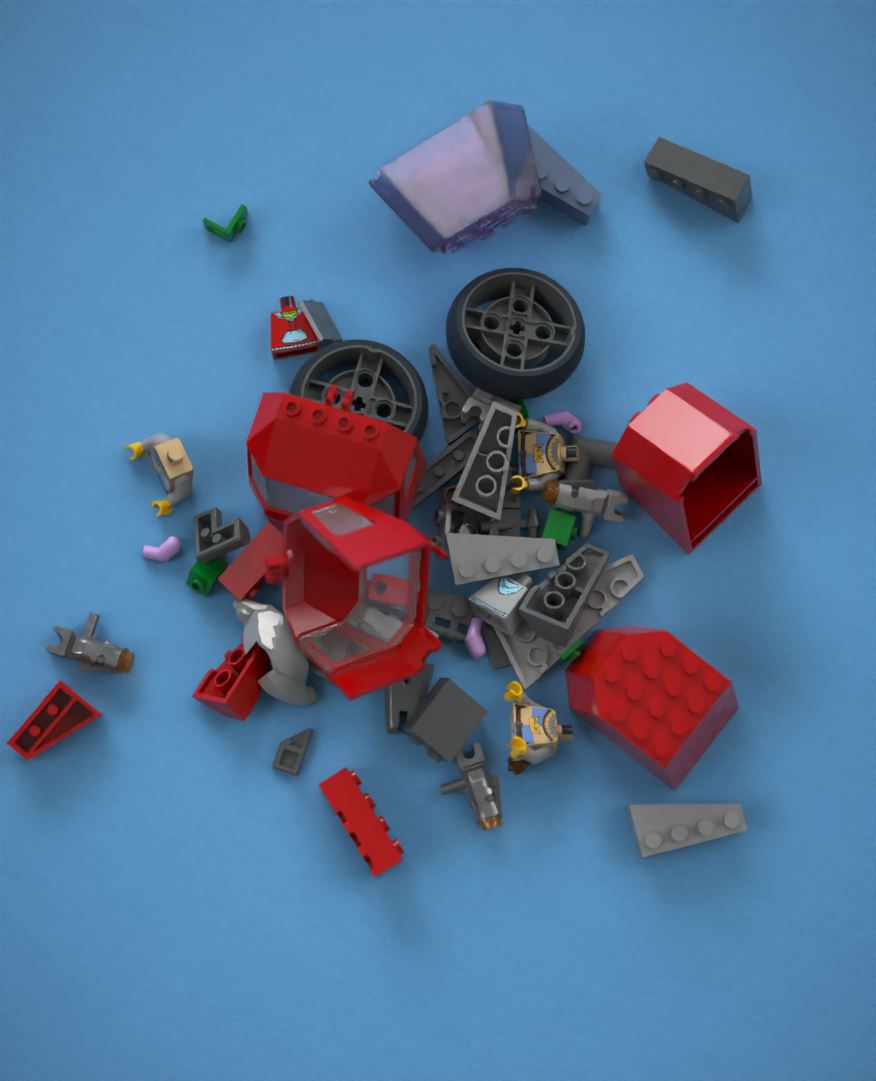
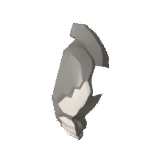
(289, 663)

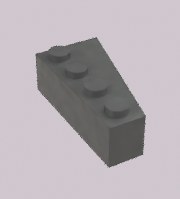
(700, 178)

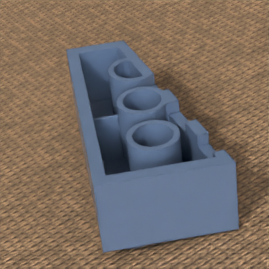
(561, 183)

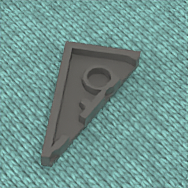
(452, 397)

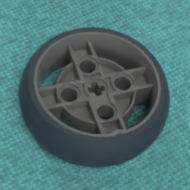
(515, 333)
(370, 361)

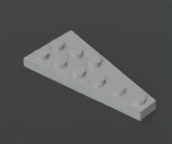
(533, 655)

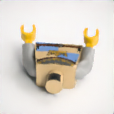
(540, 455)
(170, 466)
(533, 728)

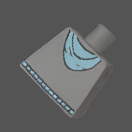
(500, 601)

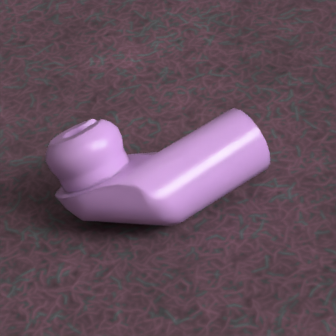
(565, 420)
(164, 552)
(474, 639)

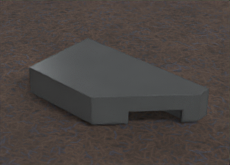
(292, 752)

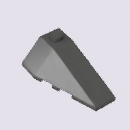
(560, 600)

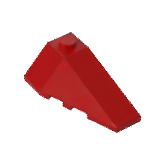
(234, 684)

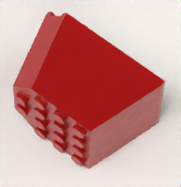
(687, 463)
(650, 698)

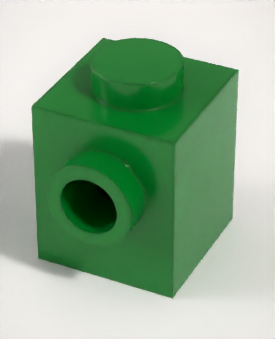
(560, 527)

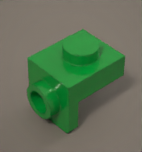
(205, 575)

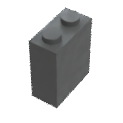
(444, 720)

